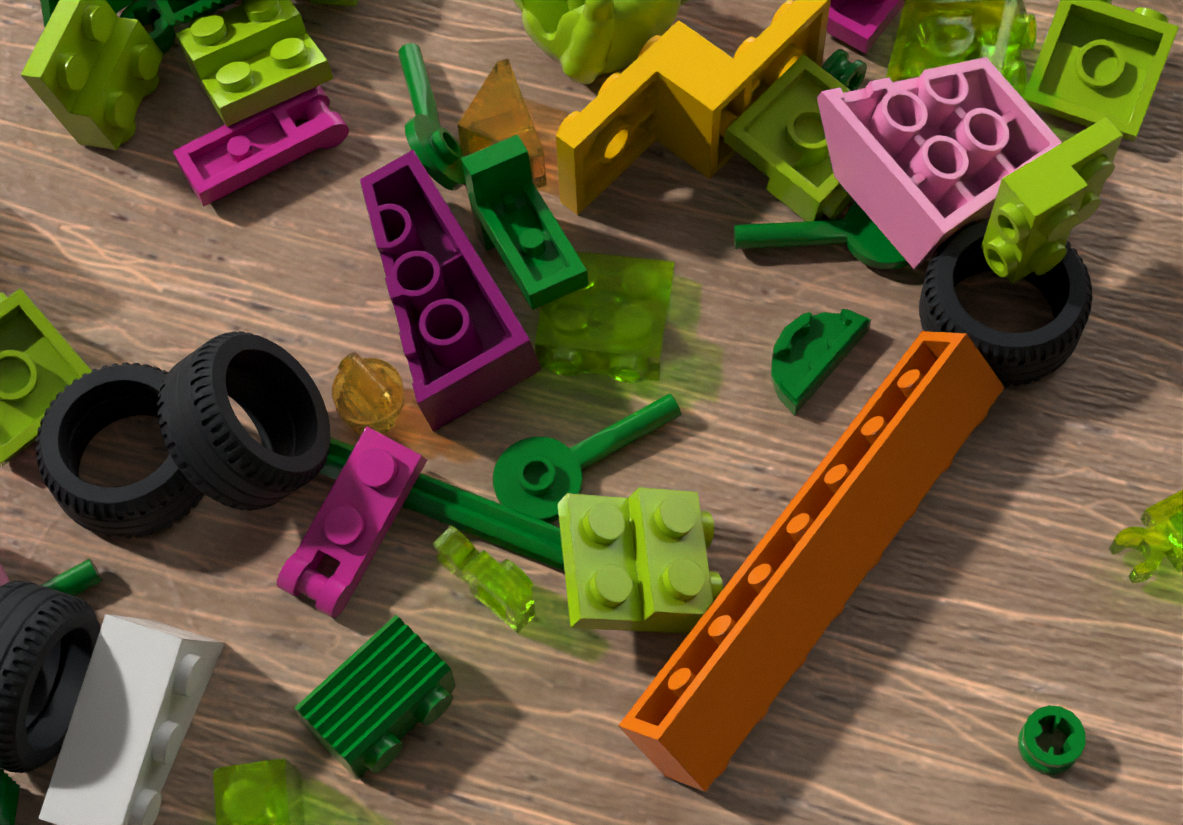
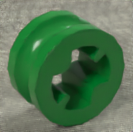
(149, 13)
(844, 71)
(1071, 750)

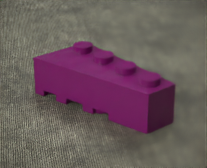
(448, 308)

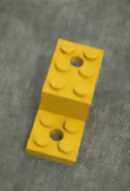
(682, 97)

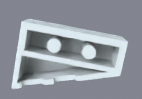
(129, 722)

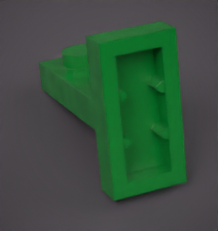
(519, 223)

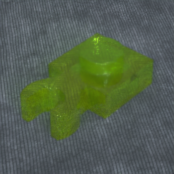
(1160, 539)
(498, 586)

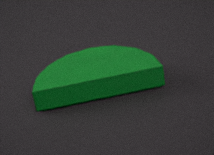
(811, 351)

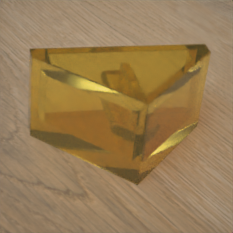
(499, 114)

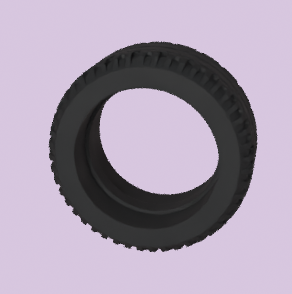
(1012, 356)
(70, 426)
(212, 443)
(42, 667)

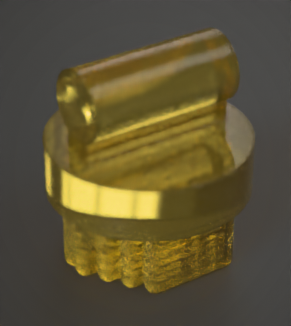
(368, 393)

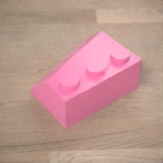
(930, 149)

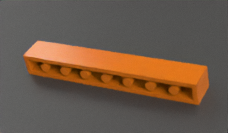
(812, 560)

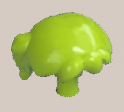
(595, 34)

